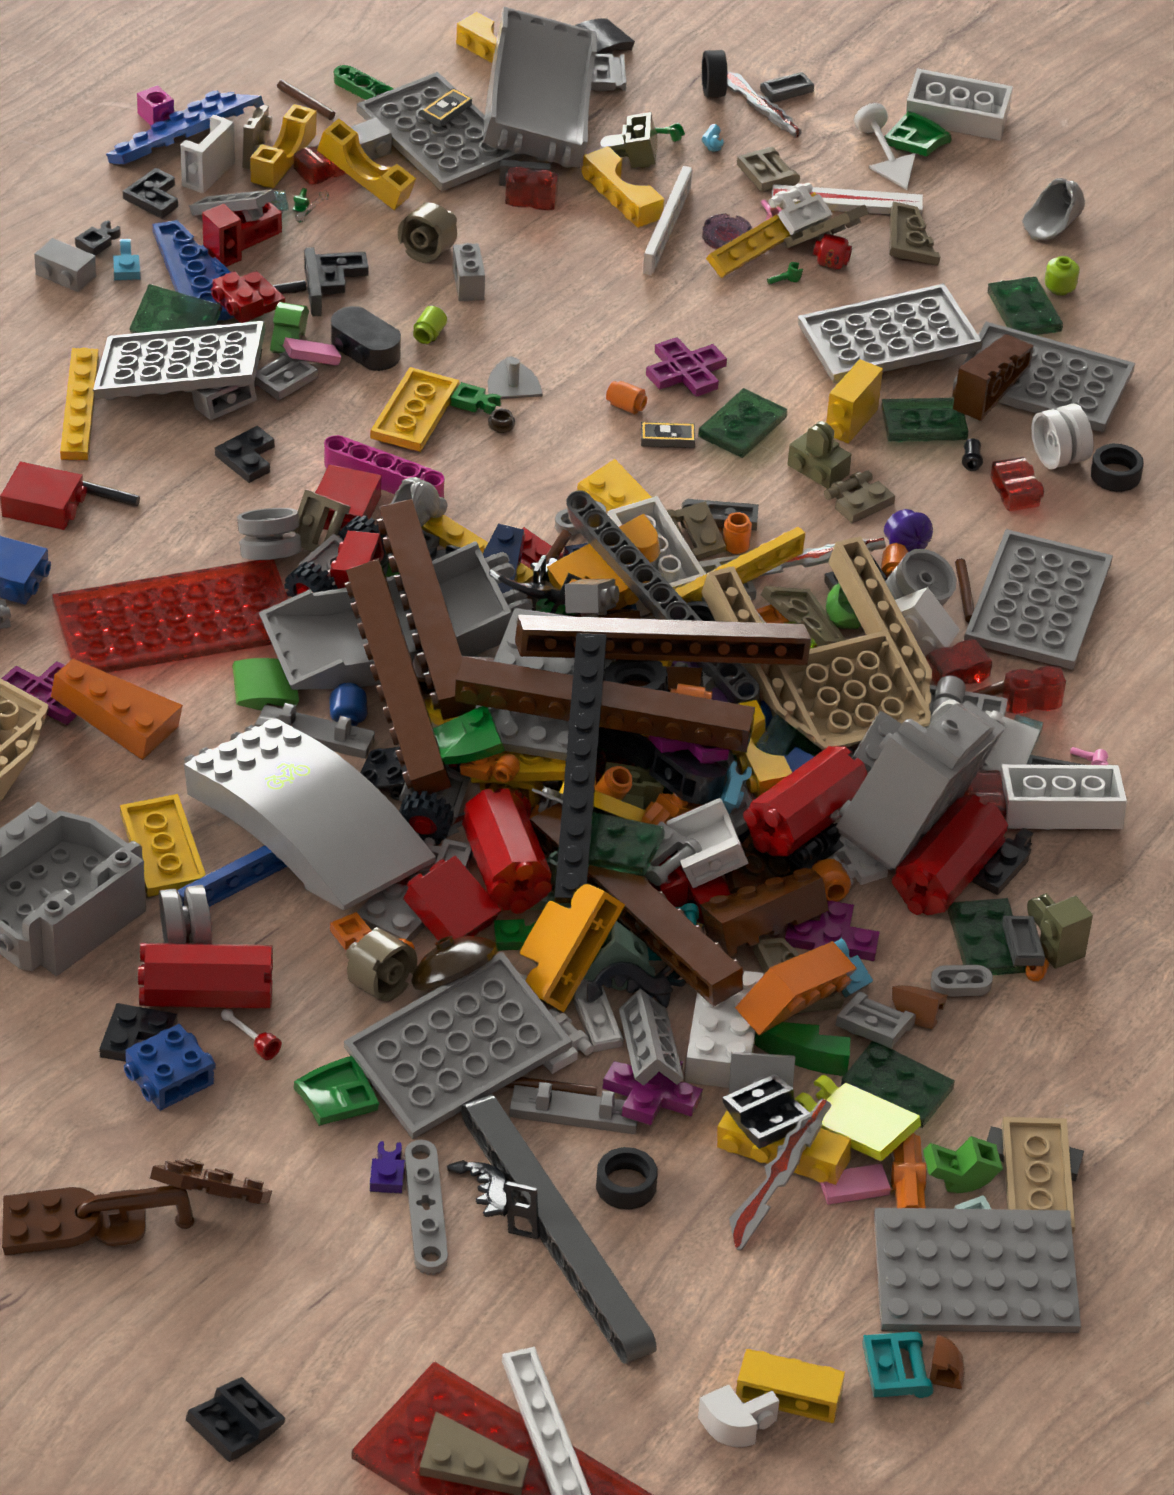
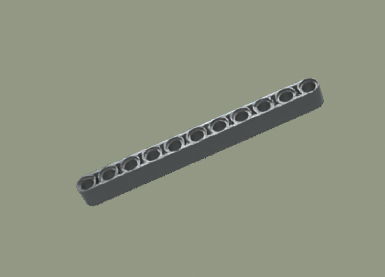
(653, 591)
(561, 1231)

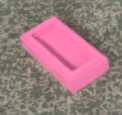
(312, 351)
(857, 1185)

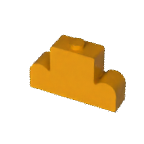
(590, 565)
(568, 942)

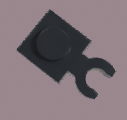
(99, 239)

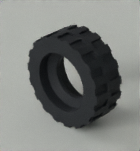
(645, 670)

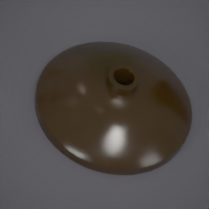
(452, 960)

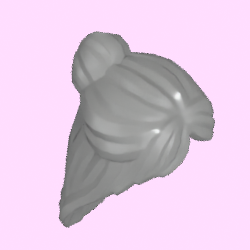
(1054, 209)
(424, 497)

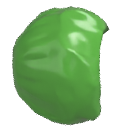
(840, 609)

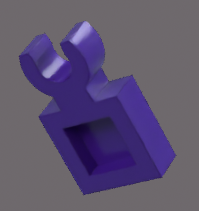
(387, 1170)

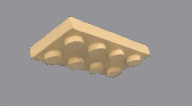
(1037, 1164)

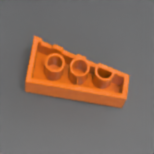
(116, 707)
(795, 986)

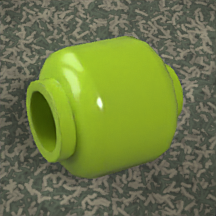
(1061, 275)

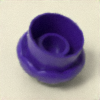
(909, 529)

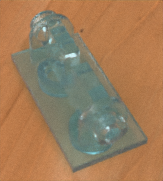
(777, 738)

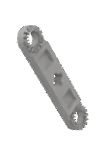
(426, 1225)

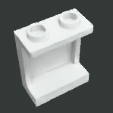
(209, 160)
(718, 838)

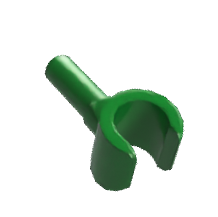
(675, 131)
(301, 202)
(793, 274)

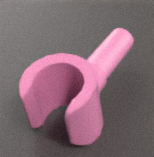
(770, 211)
(1097, 758)

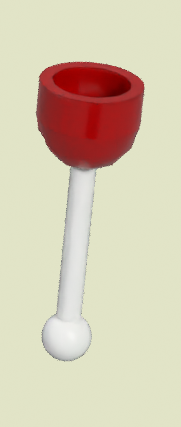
(265, 1043)

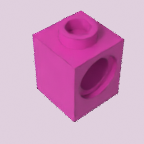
(154, 105)

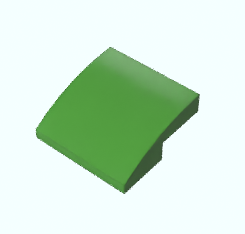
(262, 682)

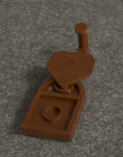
(75, 1215)

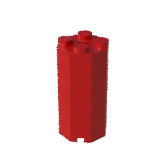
(804, 801)
(506, 850)
(950, 855)
(205, 975)

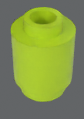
(429, 324)

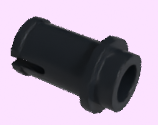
(972, 457)

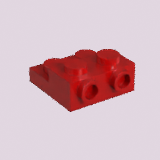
(246, 295)

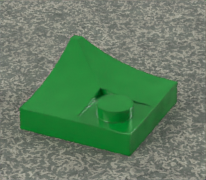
(917, 135)
(469, 737)
(337, 1091)

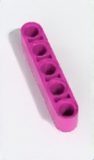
(394, 469)

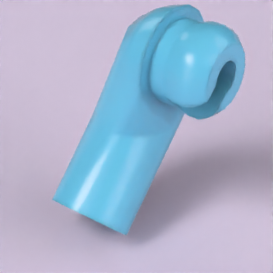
(711, 137)

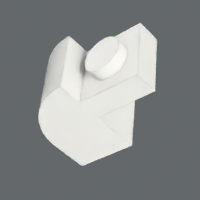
(735, 1422)

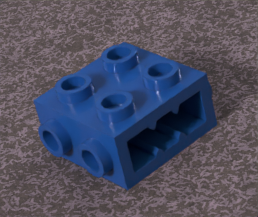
(21, 569)
(169, 1066)

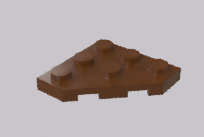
(191, 1175)

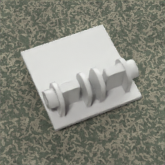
(1013, 745)

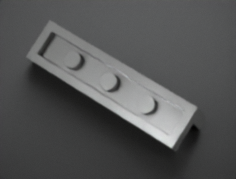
(649, 1039)

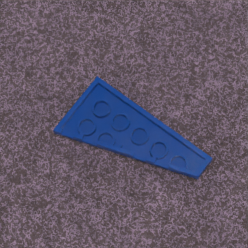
(186, 122)
(188, 262)

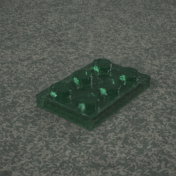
(1025, 306)
(171, 310)
(923, 420)
(742, 422)
(623, 844)
(981, 934)
(899, 1080)

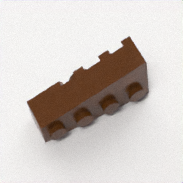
(990, 376)
(764, 909)

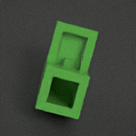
(289, 322)
(966, 1168)

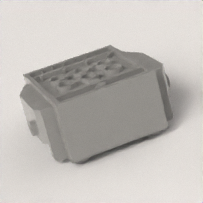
(917, 781)
(64, 887)

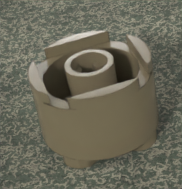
(428, 232)
(380, 964)

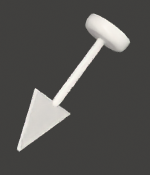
(872, 119)

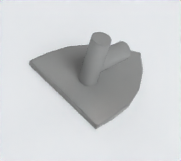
(513, 380)

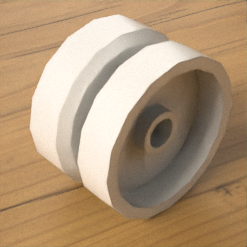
(1062, 436)

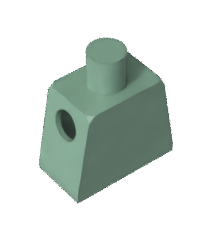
(623, 947)

